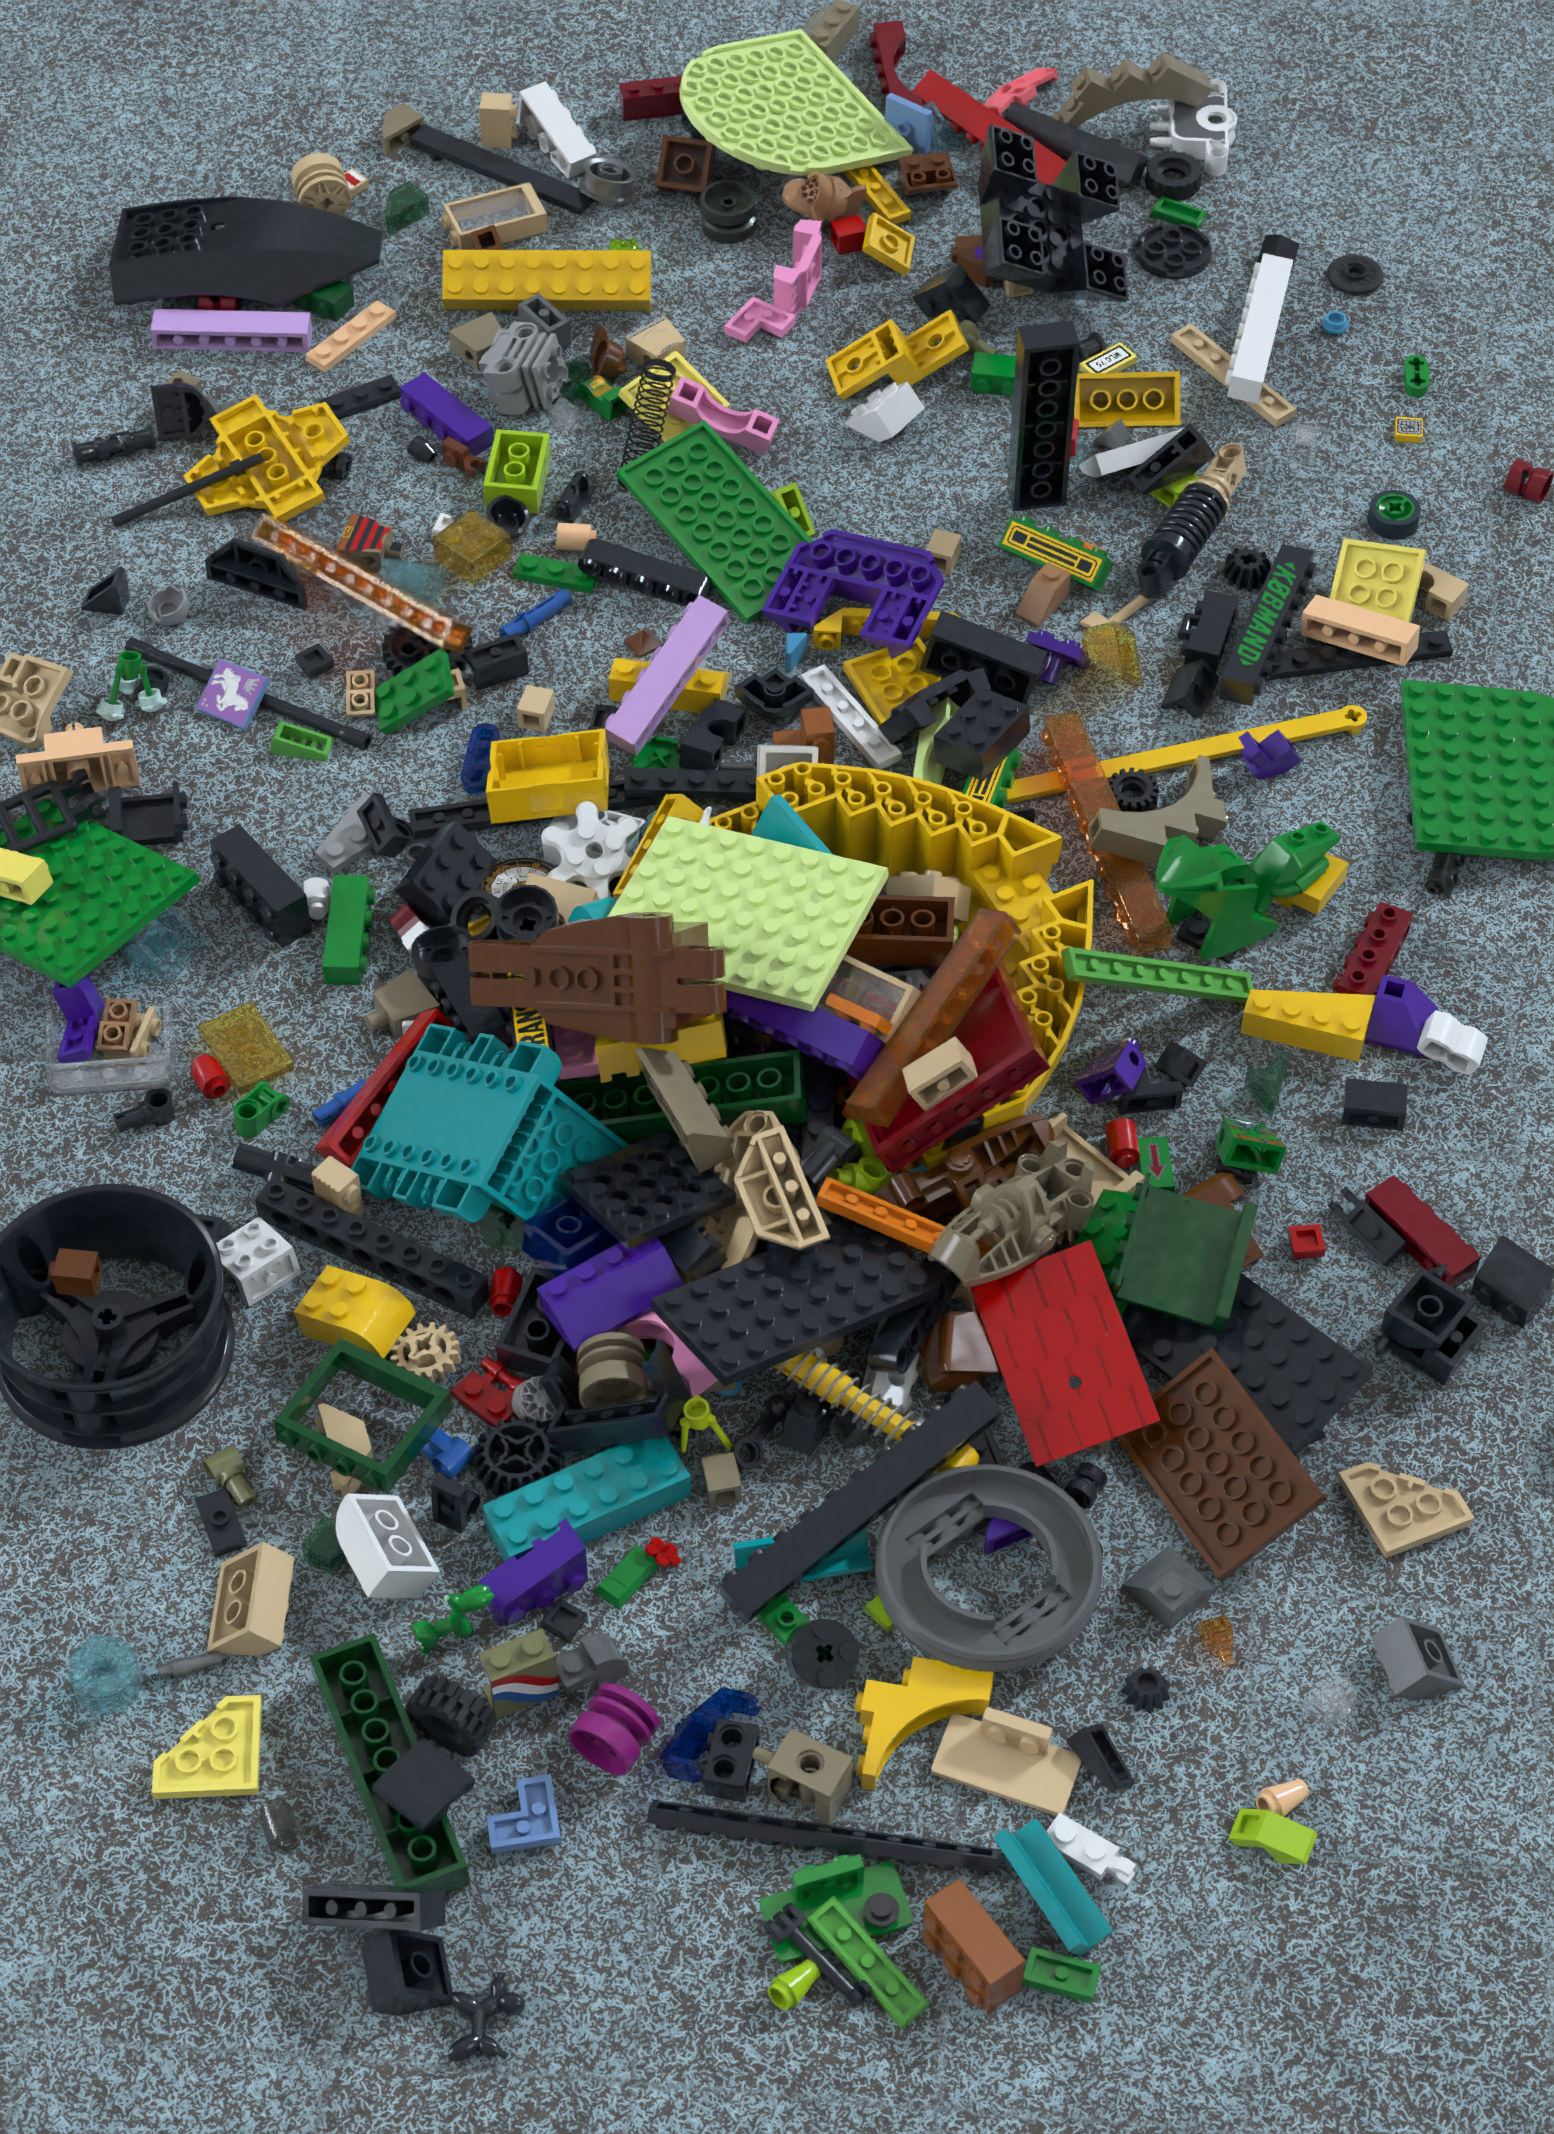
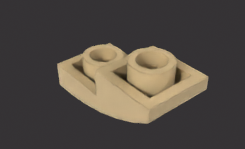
(360, 693)

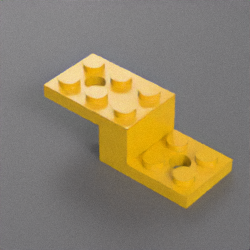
(899, 355)

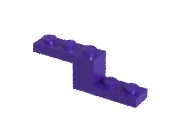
(83, 1011)

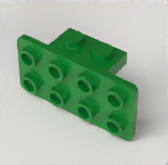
(850, 1885)

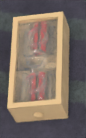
(872, 991)

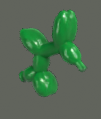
(470, 1601)

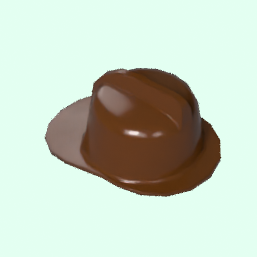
(606, 355)

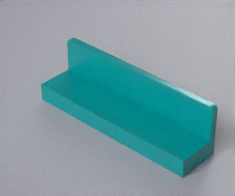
(847, 1560)
(1054, 1887)

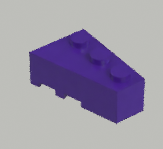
(538, 1576)

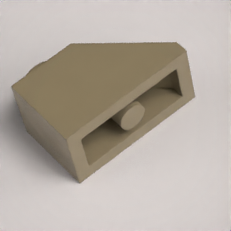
(399, 127)

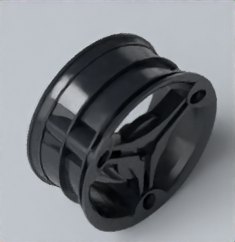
(116, 1328)

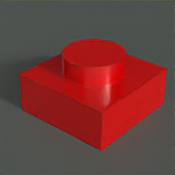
(1306, 1241)

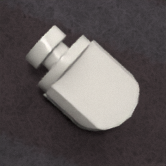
(317, 896)

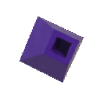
(1399, 1015)

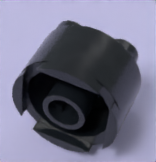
(841, 1653)

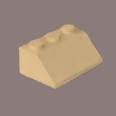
(251, 1602)

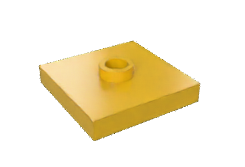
(888, 244)

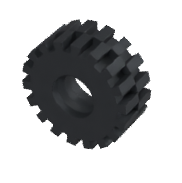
(450, 1715)

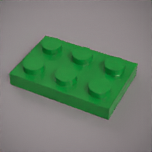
(414, 691)

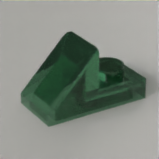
(1267, 1084)

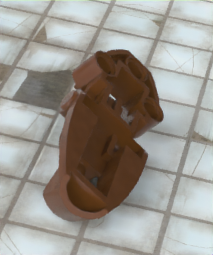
(968, 1166)

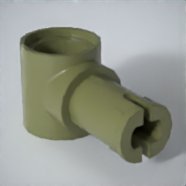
(974, 340)
(228, 1470)

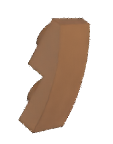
(117, 1025)

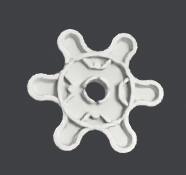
(590, 832)

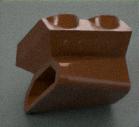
(957, 1353)

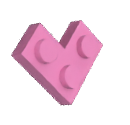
(759, 315)

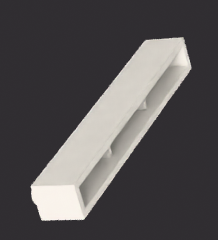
(1258, 328)

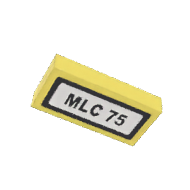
(1110, 360)

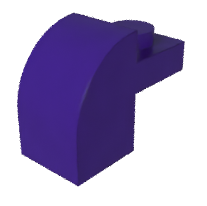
(1270, 756)

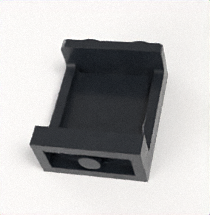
(149, 817)

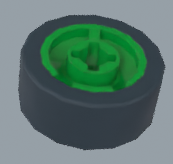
(1394, 514)

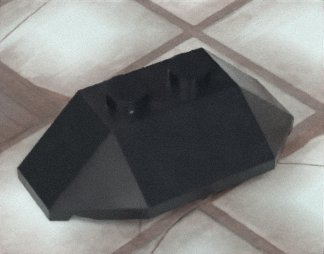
(257, 572)

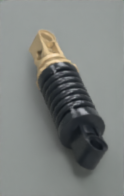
(1190, 522)

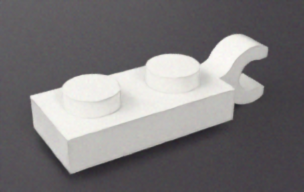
(1089, 1850)

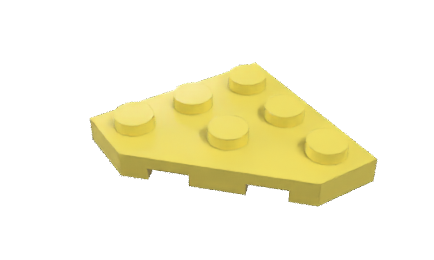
(214, 1754)

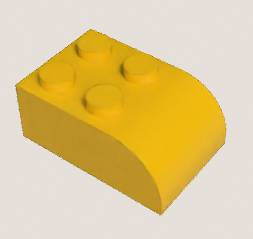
(354, 1310)

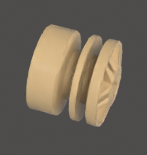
(321, 183)

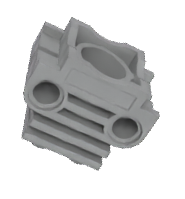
(523, 368)

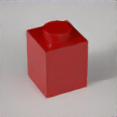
(848, 234)

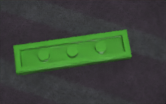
(867, 1962)

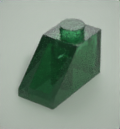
(405, 206)

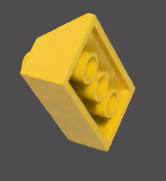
(1128, 396)
(696, 695)

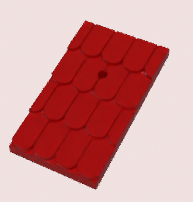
(1059, 1325)

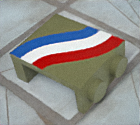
(520, 1673)

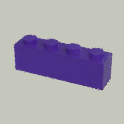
(445, 414)

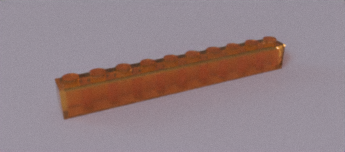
(362, 583)
(1087, 791)

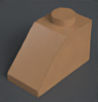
(1044, 594)

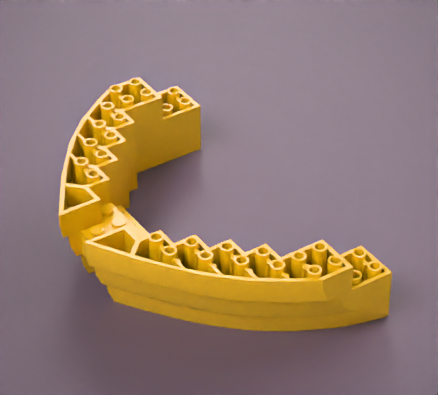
(999, 855)

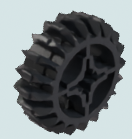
(519, 1447)

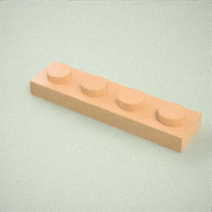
(350, 336)

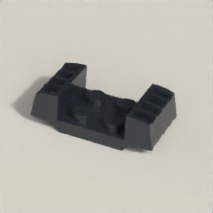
(915, 712)

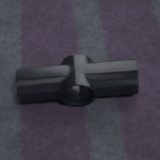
(274, 1164)

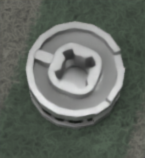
(532, 1401)

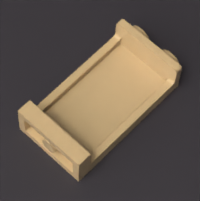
(1105, 1173)

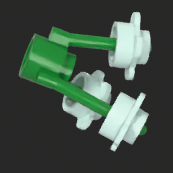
(126, 681)

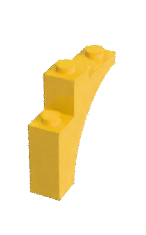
(926, 1695)

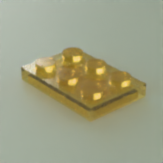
(245, 1047)

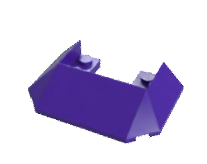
(880, 573)

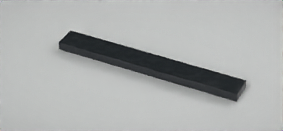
(500, 168)

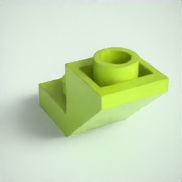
(1278, 1835)

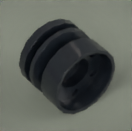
(525, 912)
(436, 948)

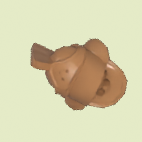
(827, 197)

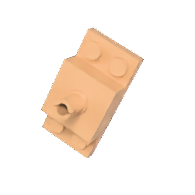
(77, 749)

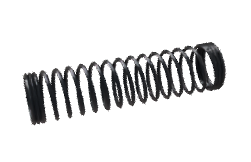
(655, 377)

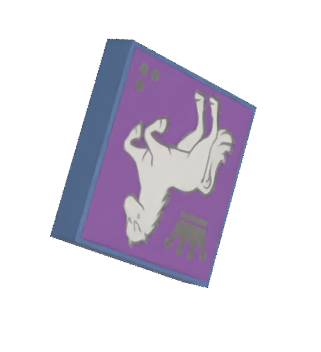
(233, 694)

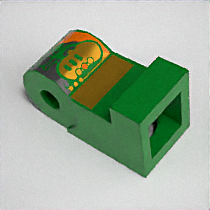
(602, 397)

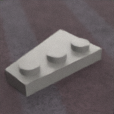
(346, 841)

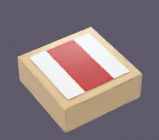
(356, 181)

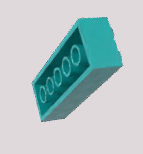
(591, 1495)

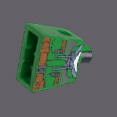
(1249, 1146)

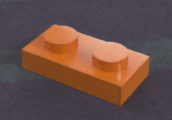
(867, 1020)

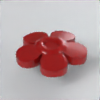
(663, 1553)

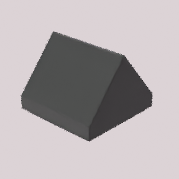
(1114, 436)
(851, 1433)

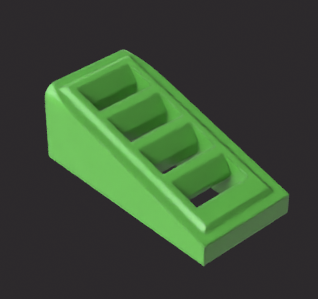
(290, 748)

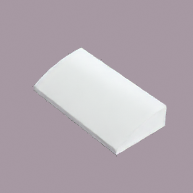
(1124, 456)

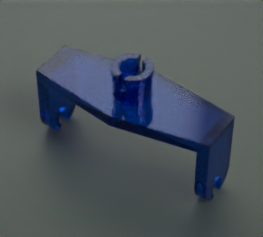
(693, 1731)

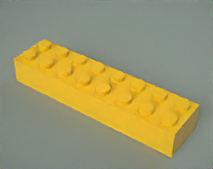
(561, 276)

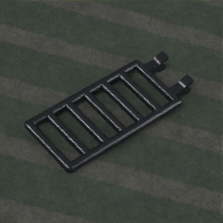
(60, 793)

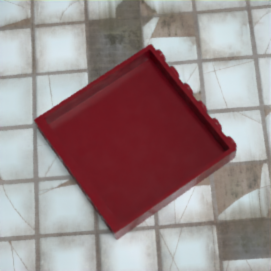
(1005, 1059)

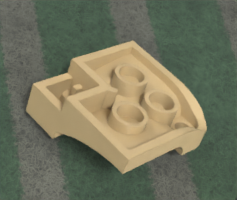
(28, 697)

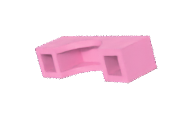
(750, 429)
(691, 1369)

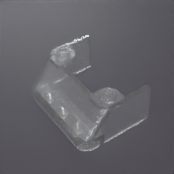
(113, 1074)

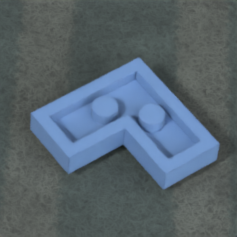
(533, 1825)

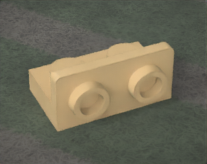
(145, 1028)

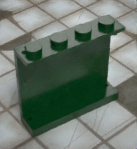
(1182, 1255)

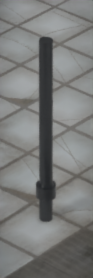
(236, 468)

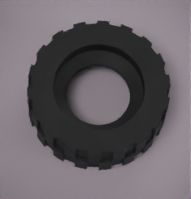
(1173, 162)

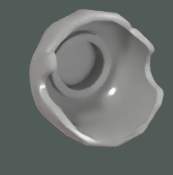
(168, 606)

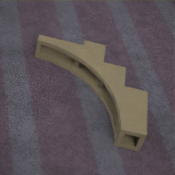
(1128, 82)
(1144, 834)

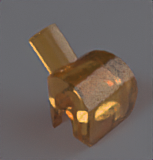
(1218, 1637)

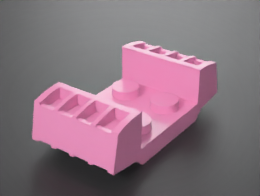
(796, 285)

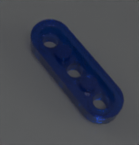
(474, 772)

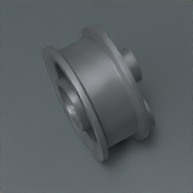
(607, 180)

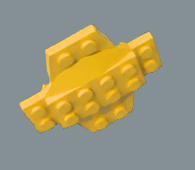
(292, 454)

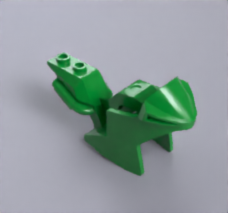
(1238, 892)

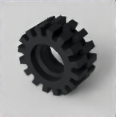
(1137, 782)

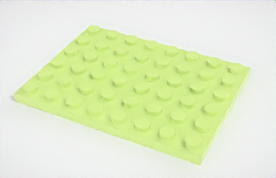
(769, 903)

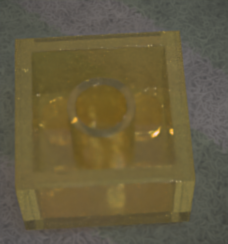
(472, 547)

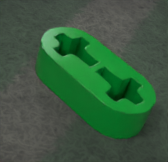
(1421, 376)

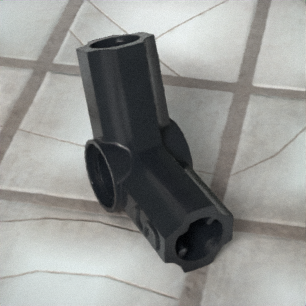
(830, 1150)

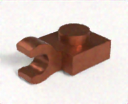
(458, 456)

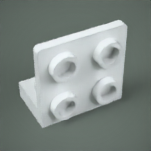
(258, 1260)

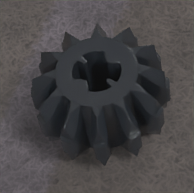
(1246, 568)

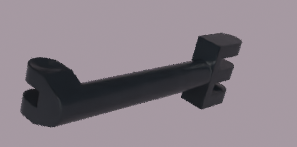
(787, 1926)

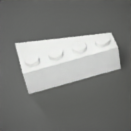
(554, 128)

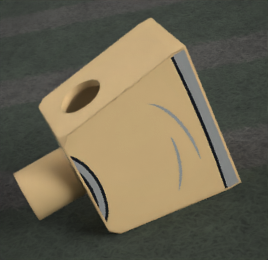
(654, 342)

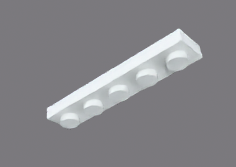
(851, 718)

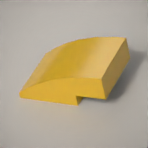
(1322, 890)

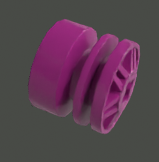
(614, 1729)

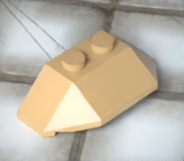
(778, 1193)

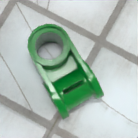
(259, 1109)

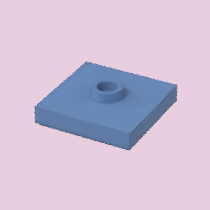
(910, 121)

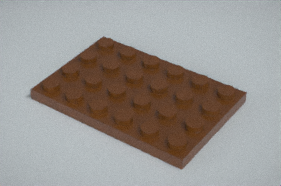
(1221, 1466)

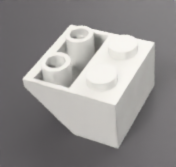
(886, 412)

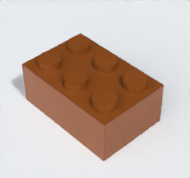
(972, 1946)

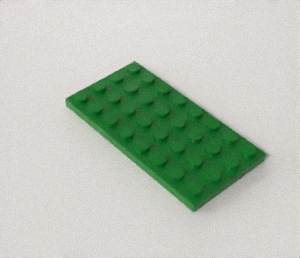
(716, 515)

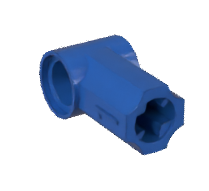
(448, 1454)

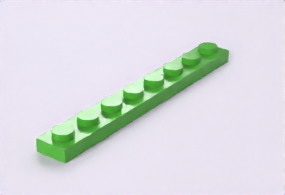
(1156, 975)

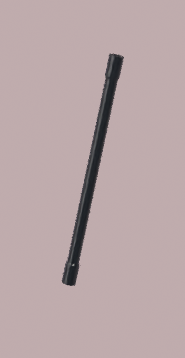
(344, 733)

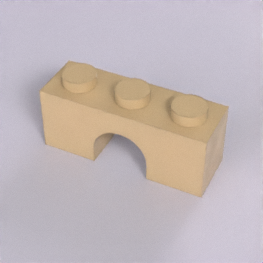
(1444, 591)

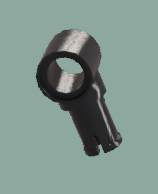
(155, 1109)

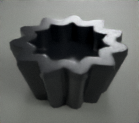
(1146, 1689)

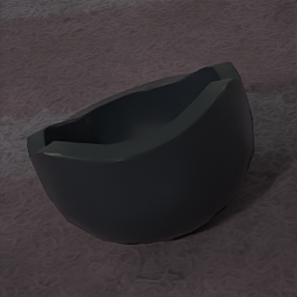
(507, 507)

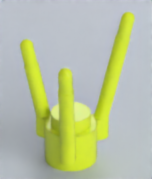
(699, 1417)

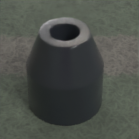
(421, 449)

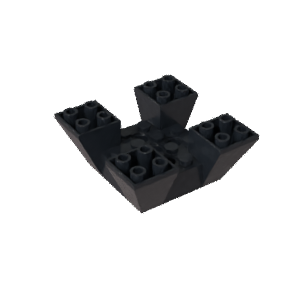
(1036, 228)

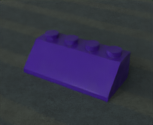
(607, 1290)

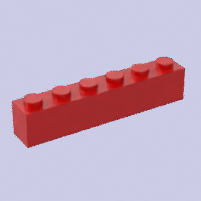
(355, 1123)

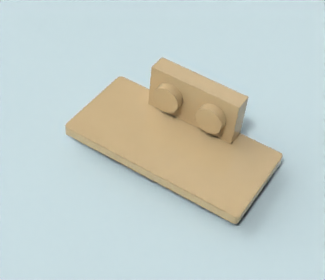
(1008, 1760)

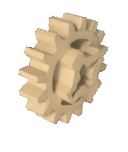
(426, 1352)

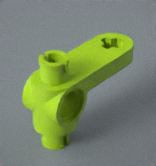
(870, 1172)

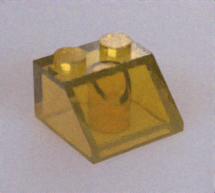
(1114, 649)

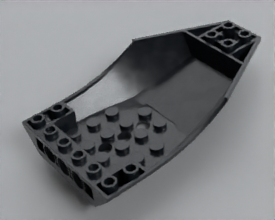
(261, 254)

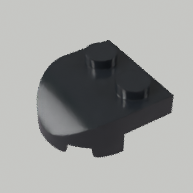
(179, 410)

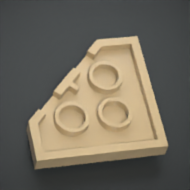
(1402, 1508)

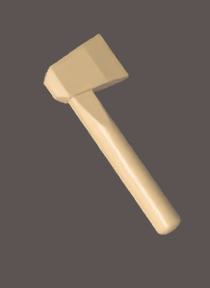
(1096, 618)

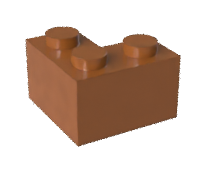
(815, 730)

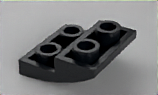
(423, 1784)

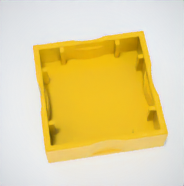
(547, 775)

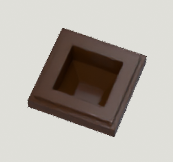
(643, 642)

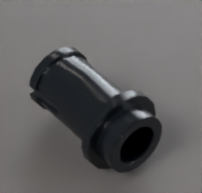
(1236, 1172)

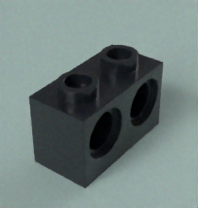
(732, 1760)

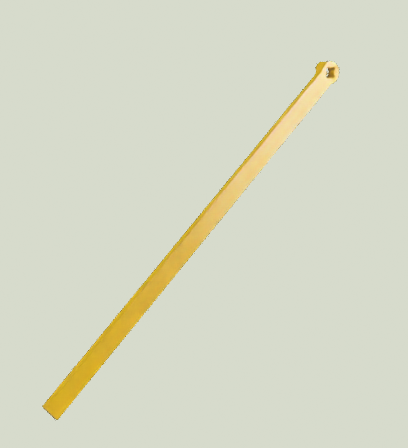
(1211, 747)

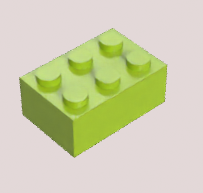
(518, 467)

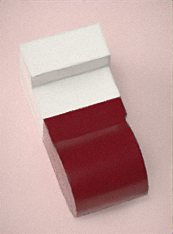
(408, 924)

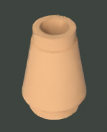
(1282, 1797)

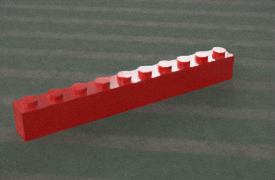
(973, 119)

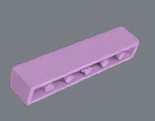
(231, 330)
(666, 675)

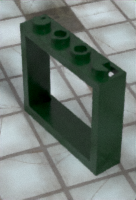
(385, 1375)

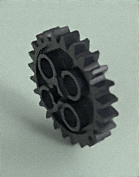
(405, 648)

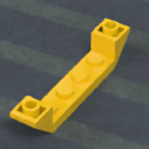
(828, 633)

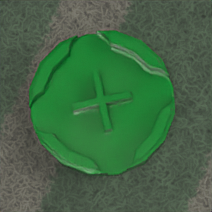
(658, 753)

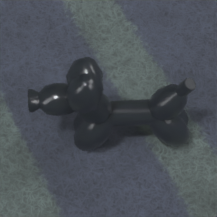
(469, 2006)

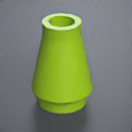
(790, 1987)

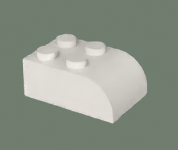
(384, 1546)

